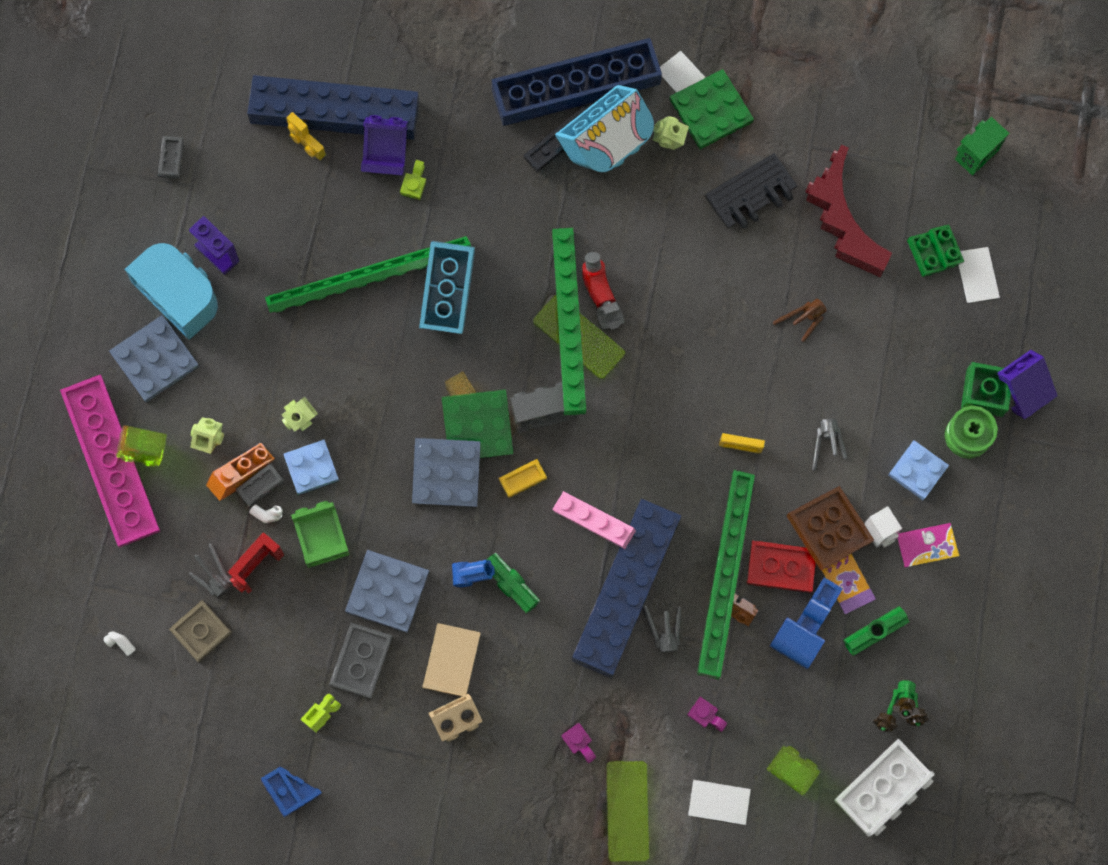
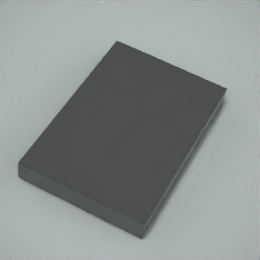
(361, 660)

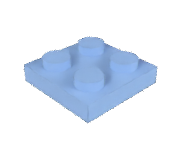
(311, 467)
(918, 470)

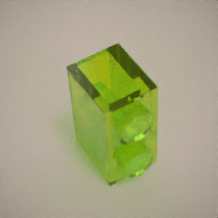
(141, 446)
(793, 769)

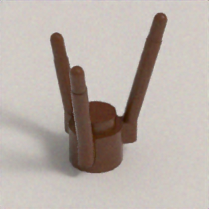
(812, 311)

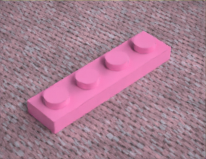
(594, 520)

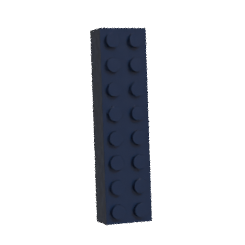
(575, 81)
(328, 105)
(626, 589)

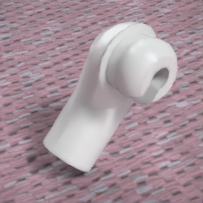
(267, 516)
(121, 641)

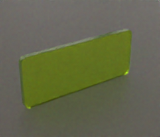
(598, 350)
(627, 811)

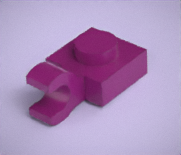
(704, 714)
(577, 741)

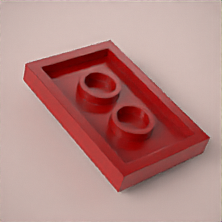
(781, 567)

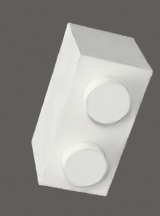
(883, 527)

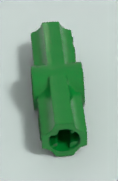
(513, 584)
(865, 638)

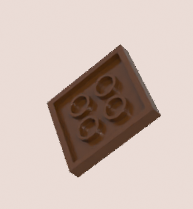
(830, 528)

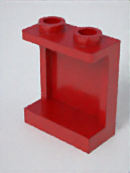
(251, 559)

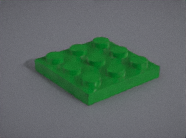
(711, 109)
(479, 418)

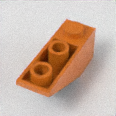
(236, 472)

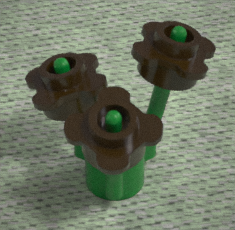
(906, 707)

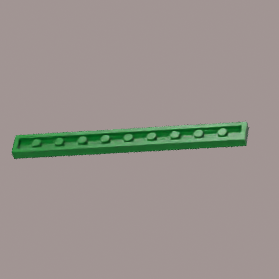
(356, 278)
(569, 322)
(726, 575)

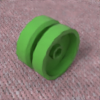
(972, 444)

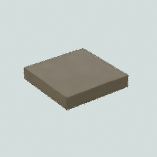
(200, 631)

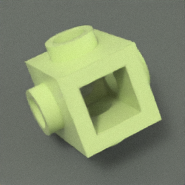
(670, 133)
(305, 411)
(206, 435)

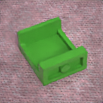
(320, 534)

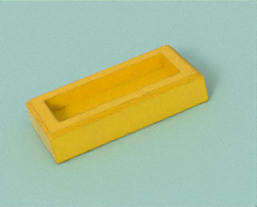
(741, 443)
(522, 478)

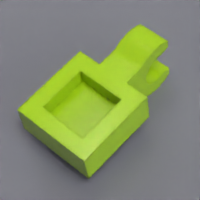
(413, 183)
(318, 714)

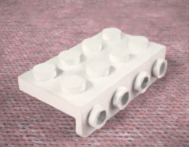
(884, 788)

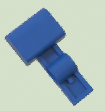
(799, 639)

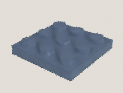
(154, 358)
(446, 472)
(387, 591)

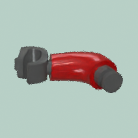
(596, 283)

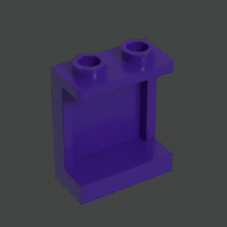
(384, 145)
(214, 245)
(1028, 383)

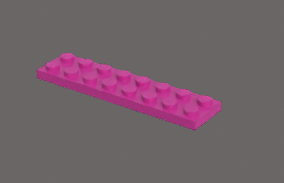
(114, 478)

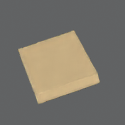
(451, 660)

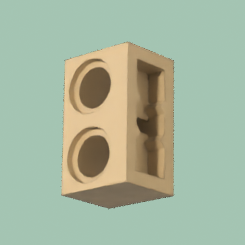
(453, 711)

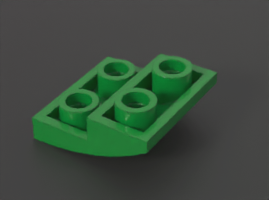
(935, 250)

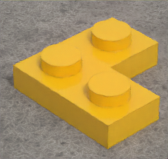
(300, 134)

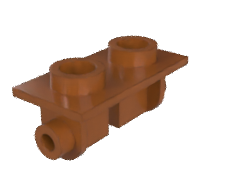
(744, 611)

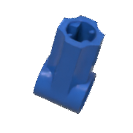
(467, 573)

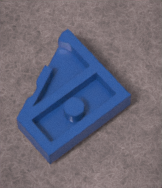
(288, 791)

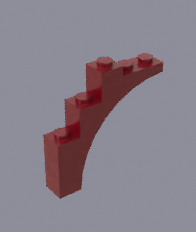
(853, 244)

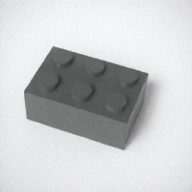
(539, 408)

